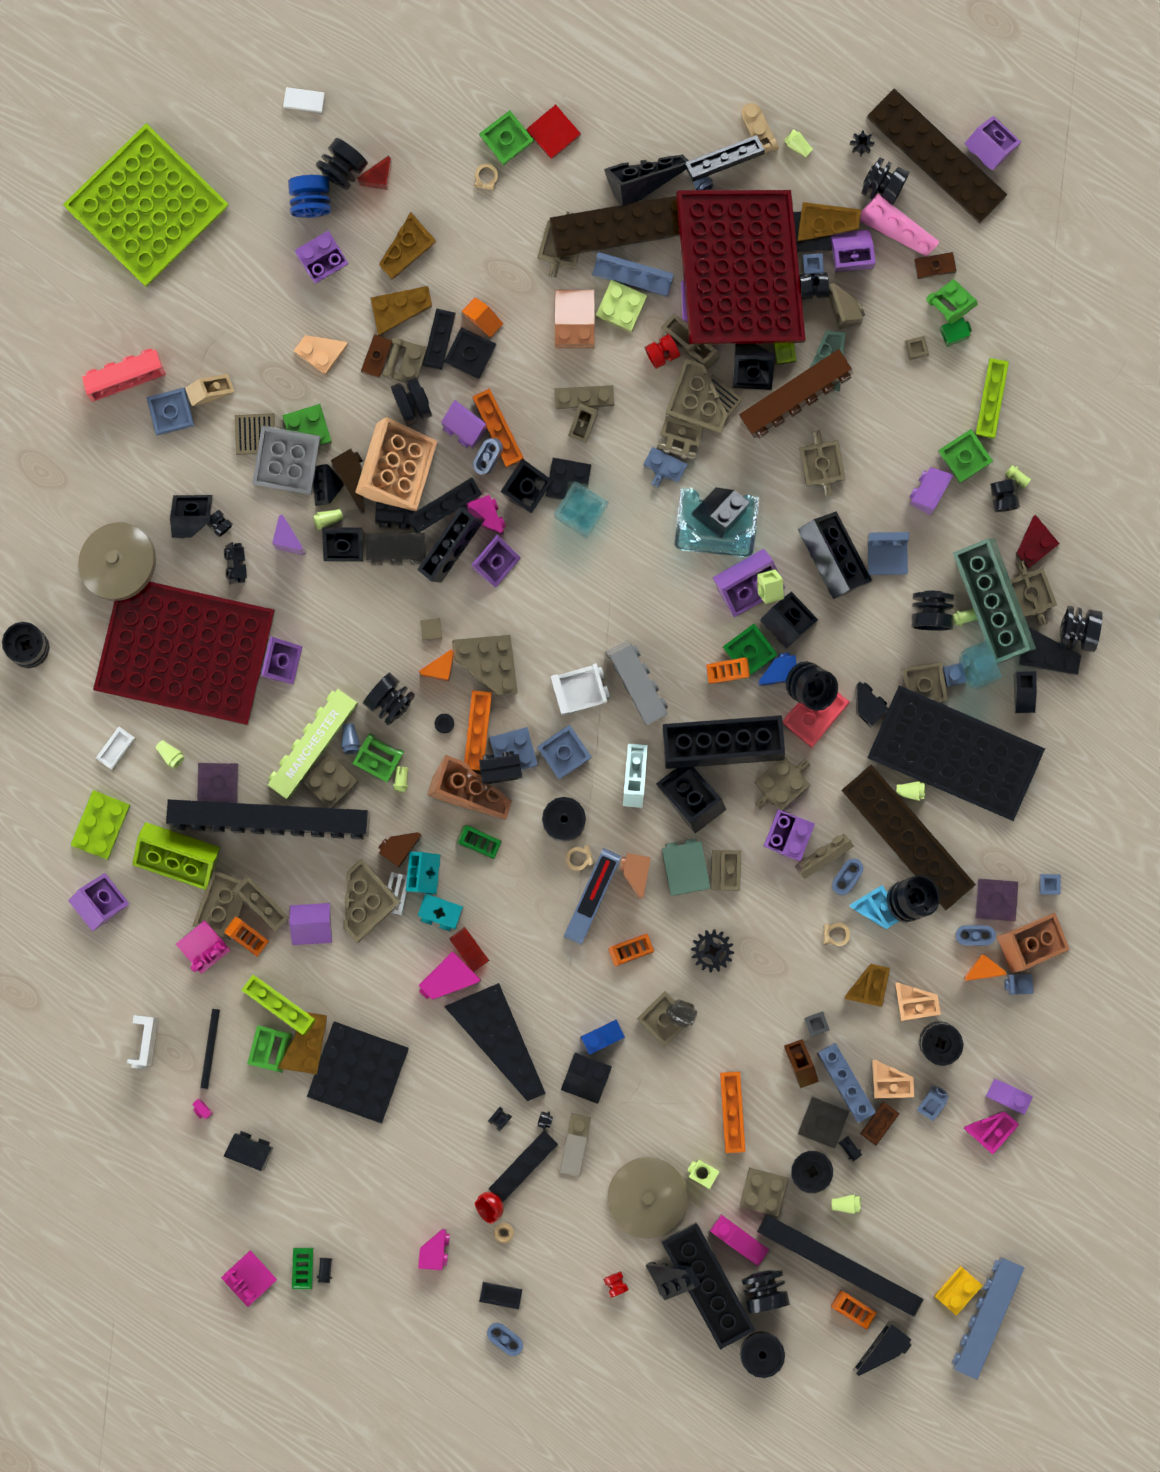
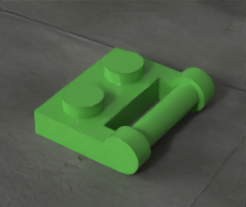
(956, 297)
(374, 763)
(263, 1046)

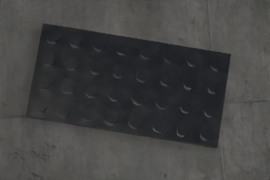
(956, 753)

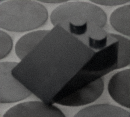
(691, 797)
(886, 1346)

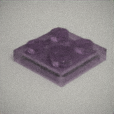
(218, 782)
(996, 900)

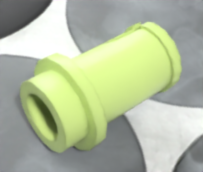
(1015, 474)
(964, 617)
(401, 779)

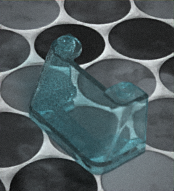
(696, 537)

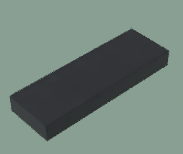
(439, 339)

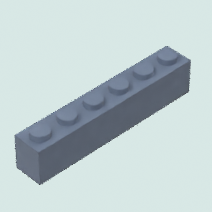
(987, 1318)

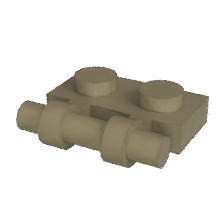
(681, 432)

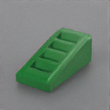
(465, 829)
(295, 1268)

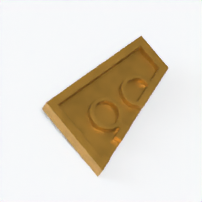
(826, 220)
(407, 247)
(305, 1051)

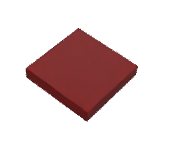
(553, 132)

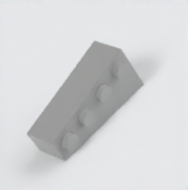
(637, 682)

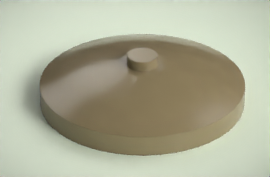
(117, 561)
(647, 1197)

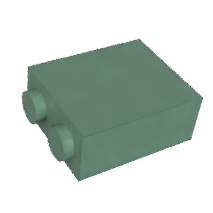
(685, 867)

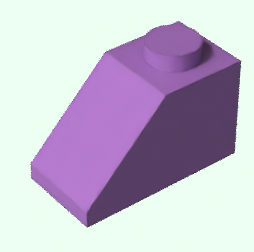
(1009, 1096)

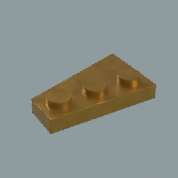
(398, 307)

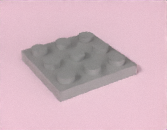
(286, 460)

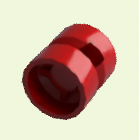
(655, 353)

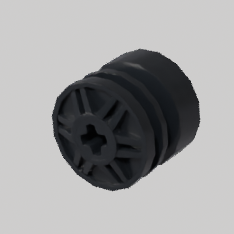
(339, 166)
(884, 182)
(932, 611)
(1080, 628)
(25, 634)
(811, 686)
(389, 699)
(913, 898)
(951, 1048)
(822, 1166)
(765, 1291)

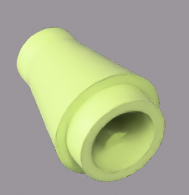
(798, 143)
(327, 518)
(170, 754)
(912, 790)
(847, 1204)

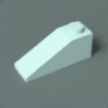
(635, 775)

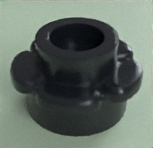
(545, 1120)

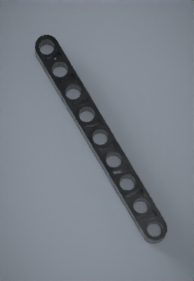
(840, 1265)

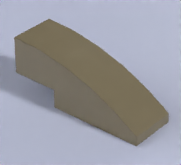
(701, 353)

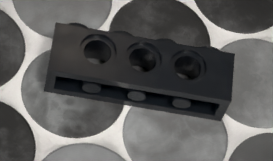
(451, 544)

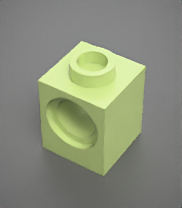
(770, 586)
(709, 1179)

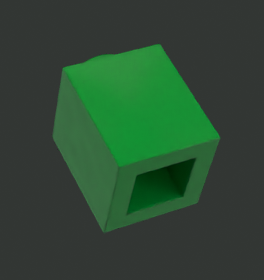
(955, 332)

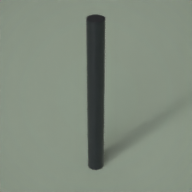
(210, 1048)

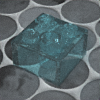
(581, 509)
(980, 665)

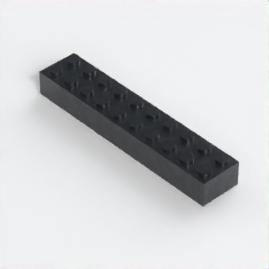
(267, 818)

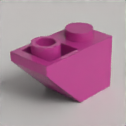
(487, 509)
(432, 1252)

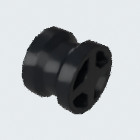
(499, 1118)

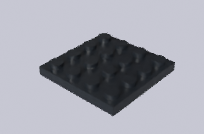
(357, 1072)

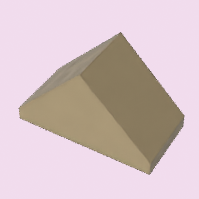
(583, 422)

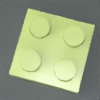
(621, 305)

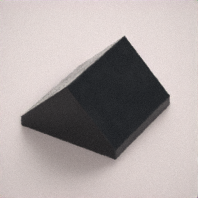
(526, 486)
(342, 544)

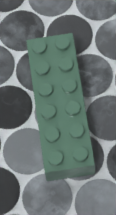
(994, 600)

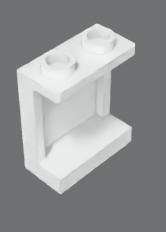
(580, 689)
(148, 1041)

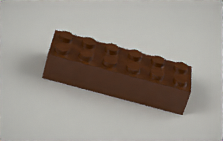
(797, 393)

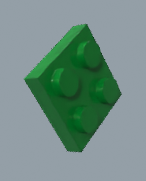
(751, 645)

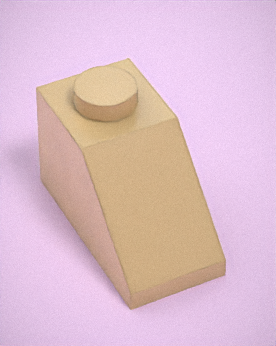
(209, 389)

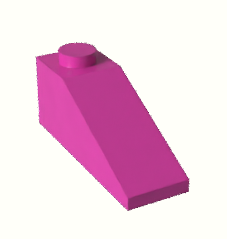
(739, 1239)

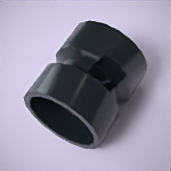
(814, 285)
(1005, 495)

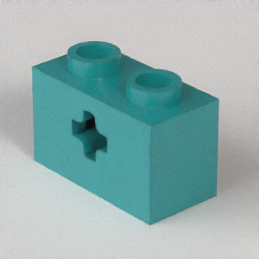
(423, 872)
(451, 910)

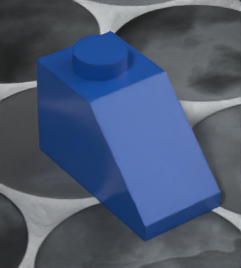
(778, 670)
(602, 1037)

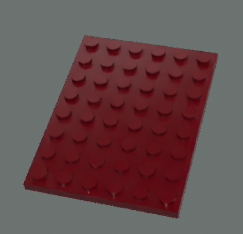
(740, 266)
(185, 652)

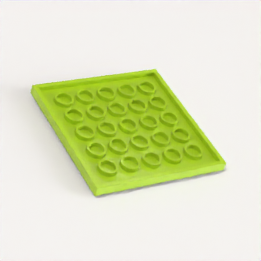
(146, 205)

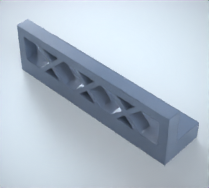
(632, 274)

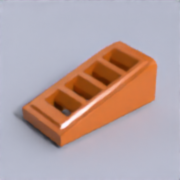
(716, 674)
(237, 928)
(615, 955)
(838, 1302)

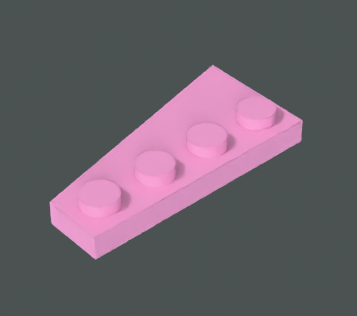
(893, 223)

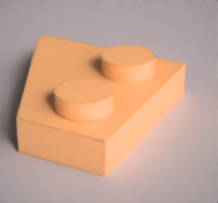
(320, 351)
(916, 1003)
(890, 1082)

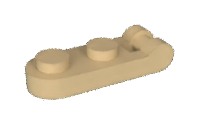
(757, 125)

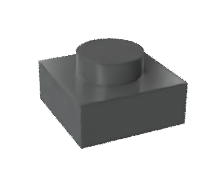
(816, 1024)

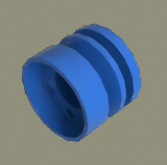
(309, 196)

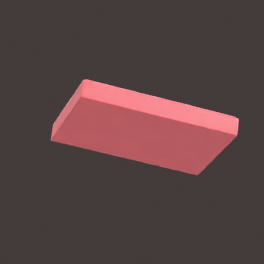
(812, 724)

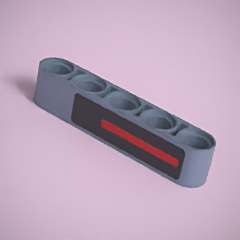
(592, 896)

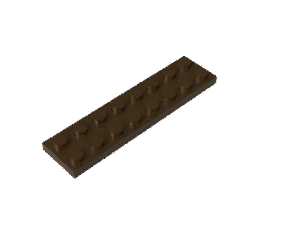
(937, 156)
(615, 226)
(907, 835)

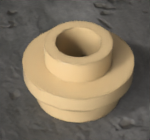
(499, 1238)

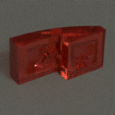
(469, 949)

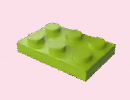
(100, 824)

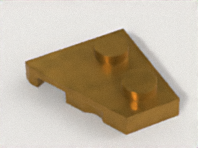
(870, 986)

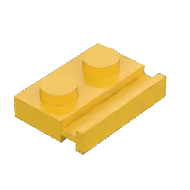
(958, 1290)

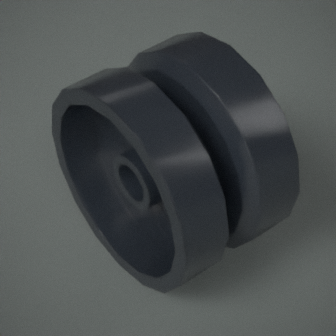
(410, 401)
(564, 831)
(750, 1351)

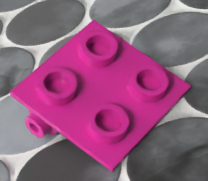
(202, 947)
(249, 1278)

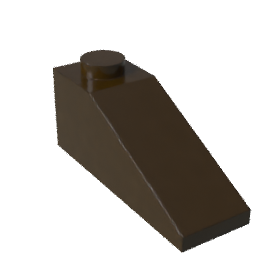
(350, 470)

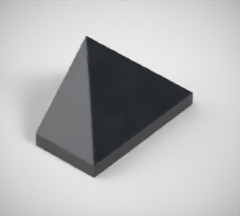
(326, 485)

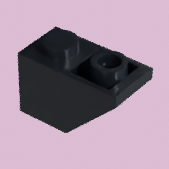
(1025, 691)
(869, 706)

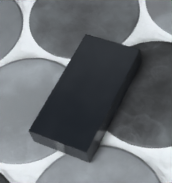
(500, 1295)

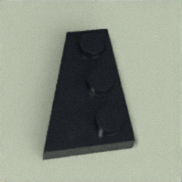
(1050, 655)
(672, 1279)

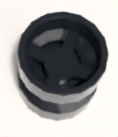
(219, 523)

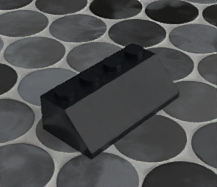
(834, 555)

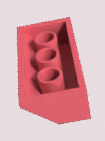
(123, 375)

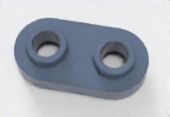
(487, 454)
(847, 877)
(975, 937)
(504, 1339)

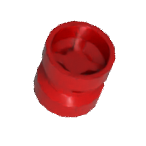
(616, 1284)

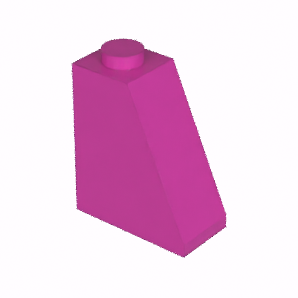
(447, 978)

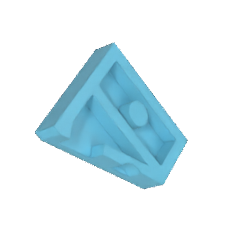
(875, 907)

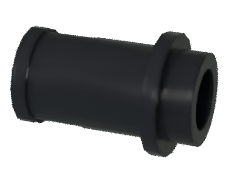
(850, 1149)
(325, 1270)

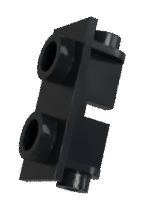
(234, 571)

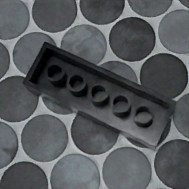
(723, 742)
(715, 1295)

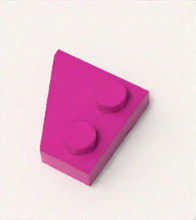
(992, 1131)

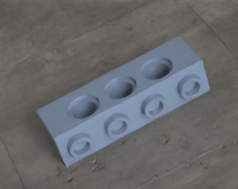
(846, 1082)

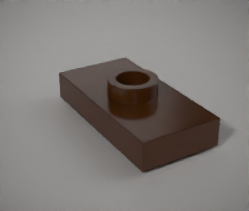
(935, 265)
(376, 356)
(879, 1123)

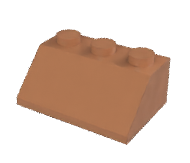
(635, 872)

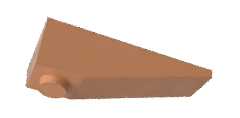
(464, 788)

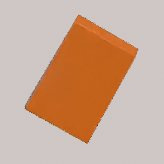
(482, 317)
(439, 668)
(984, 968)

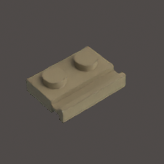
(726, 870)

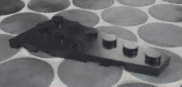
(494, 1030)

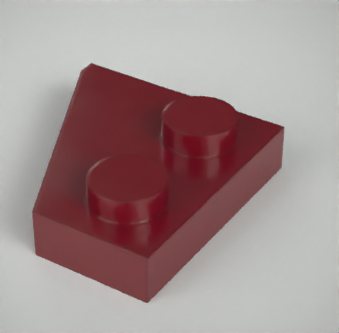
(1036, 543)

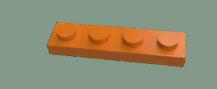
(498, 427)
(477, 728)
(732, 1112)

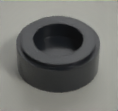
(444, 723)

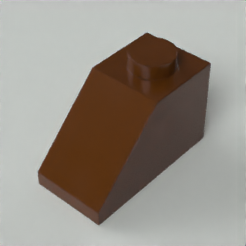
(398, 847)
(801, 1063)

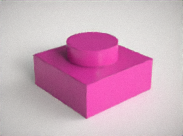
(201, 1109)

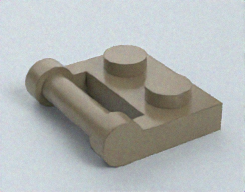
(411, 363)

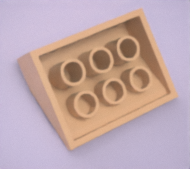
(396, 465)

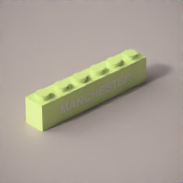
(313, 743)

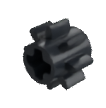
(861, 149)

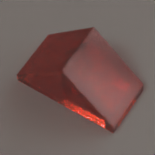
(377, 176)

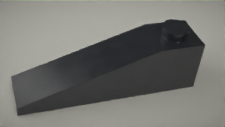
(639, 180)

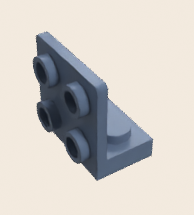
(887, 553)

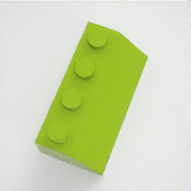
(175, 855)

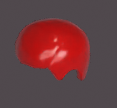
(489, 1207)

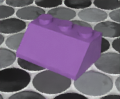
(739, 582)

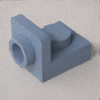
(1019, 984)
(933, 1102)

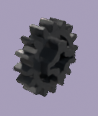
(709, 941)

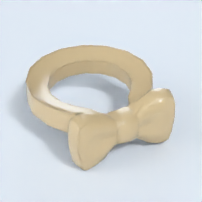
(490, 185)
(589, 861)
(827, 927)

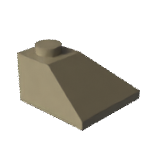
(845, 307)

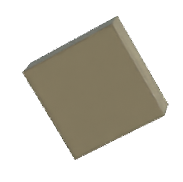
(916, 348)
(431, 629)

